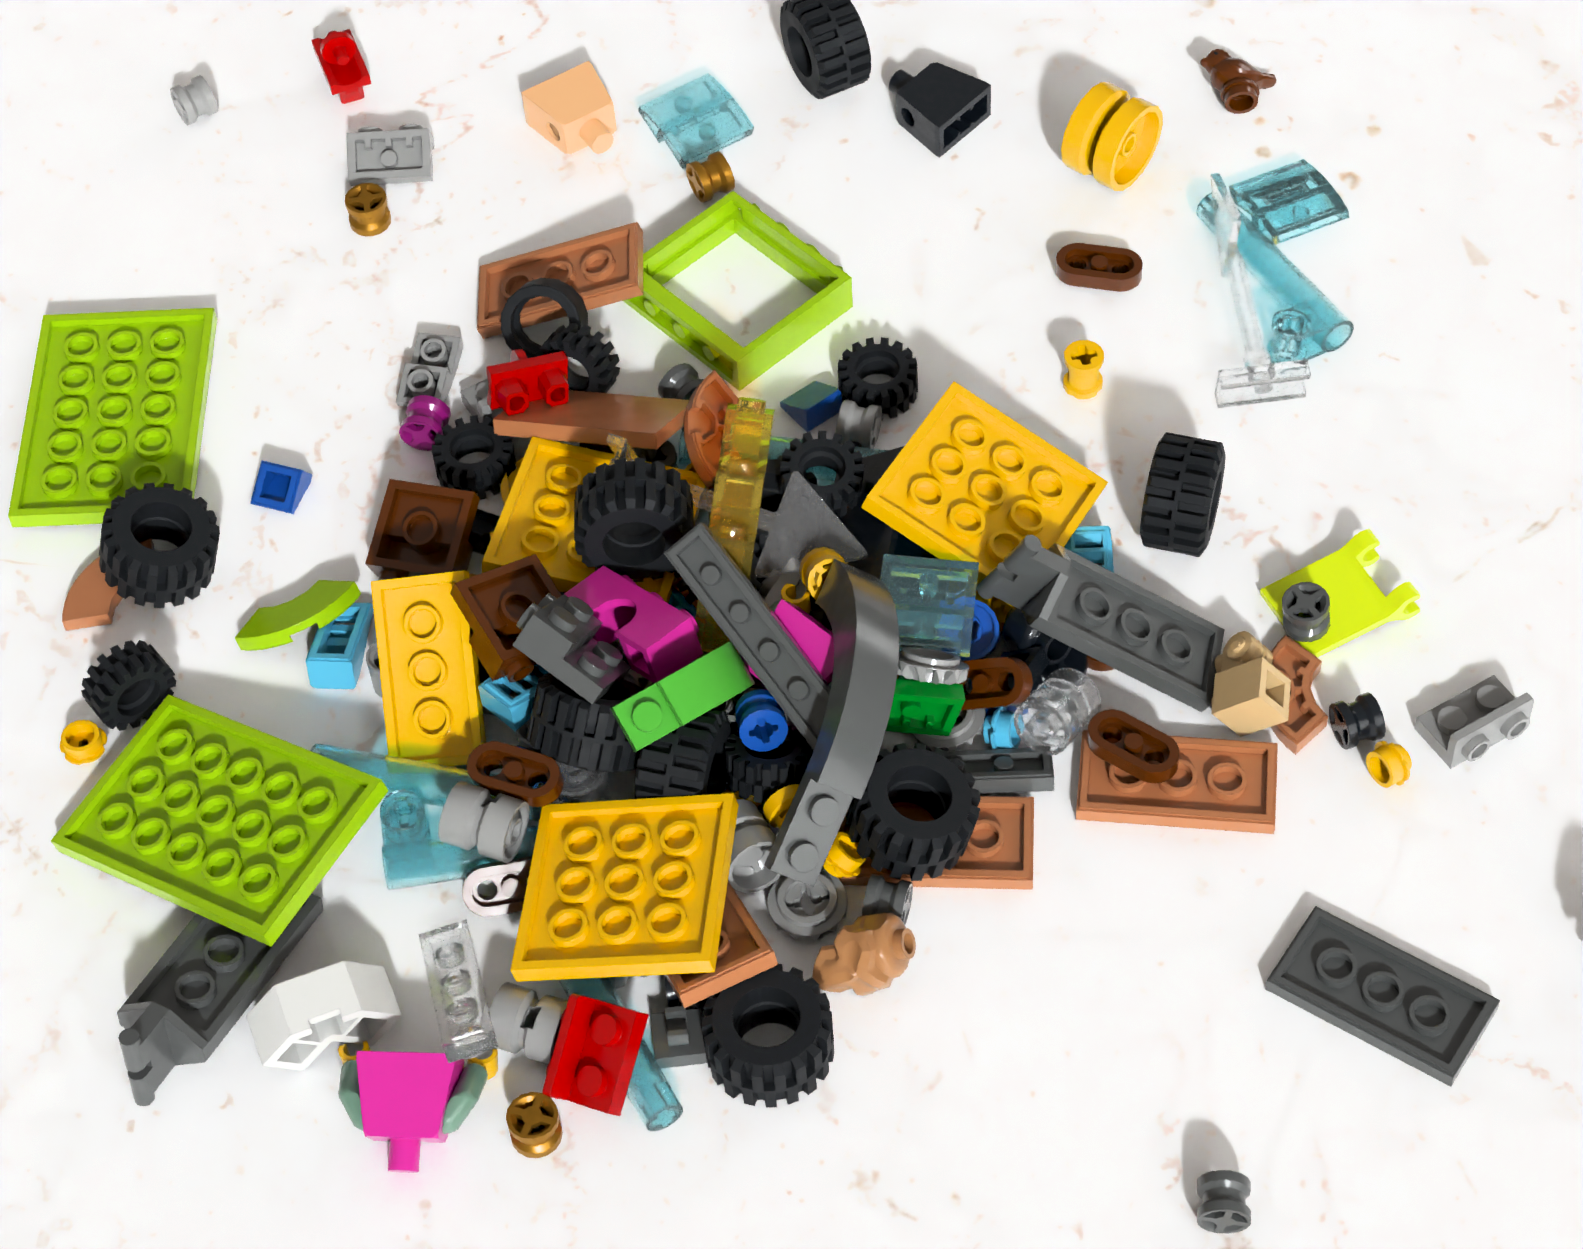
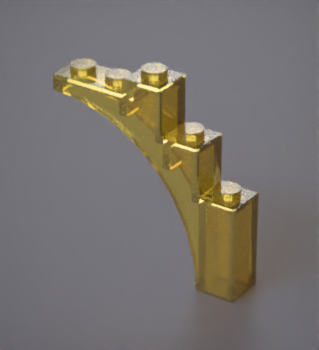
(738, 495)

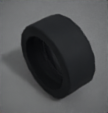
(544, 287)

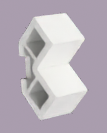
(326, 1005)

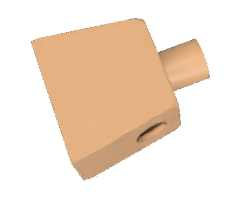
(572, 110)

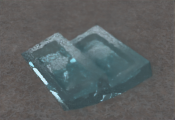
(696, 119)
(1289, 201)
(932, 601)

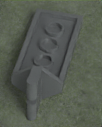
(1109, 619)
(198, 996)

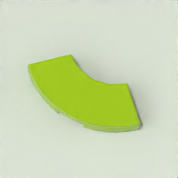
(320, 605)

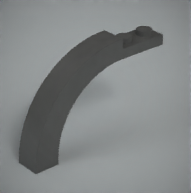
(854, 721)

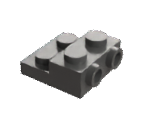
(561, 641)

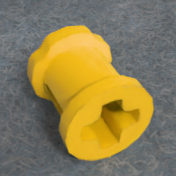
(1083, 364)

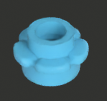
(1000, 730)

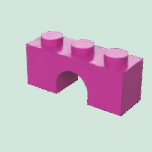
(651, 631)

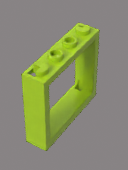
(774, 240)

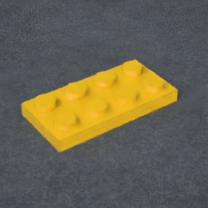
(427, 670)

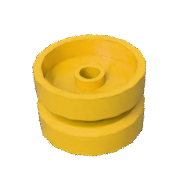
(1111, 136)

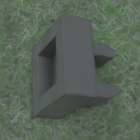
(678, 1037)

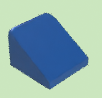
(813, 404)
(280, 487)

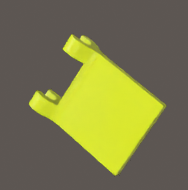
(1354, 597)

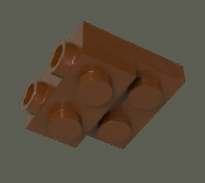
(422, 531)
(494, 605)

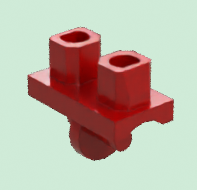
(342, 65)
(528, 380)

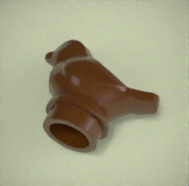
(1236, 80)

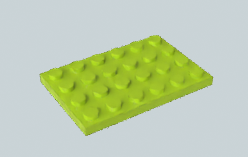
(111, 410)
(220, 818)

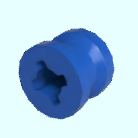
(756, 709)

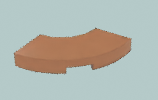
(705, 425)
(91, 599)
(1305, 716)

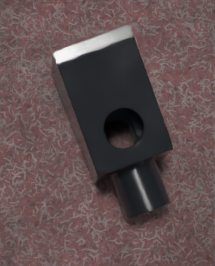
(940, 105)

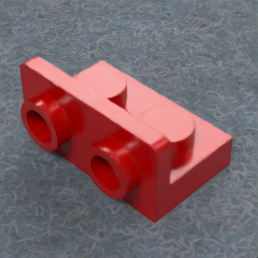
(595, 1054)

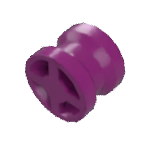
(424, 420)

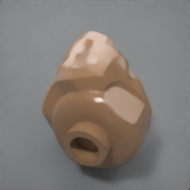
(865, 955)

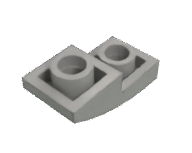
(431, 368)

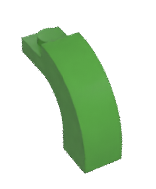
(682, 696)

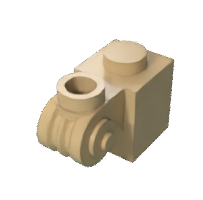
(1248, 688)

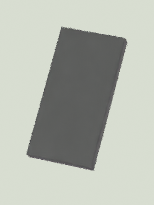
(1383, 995)

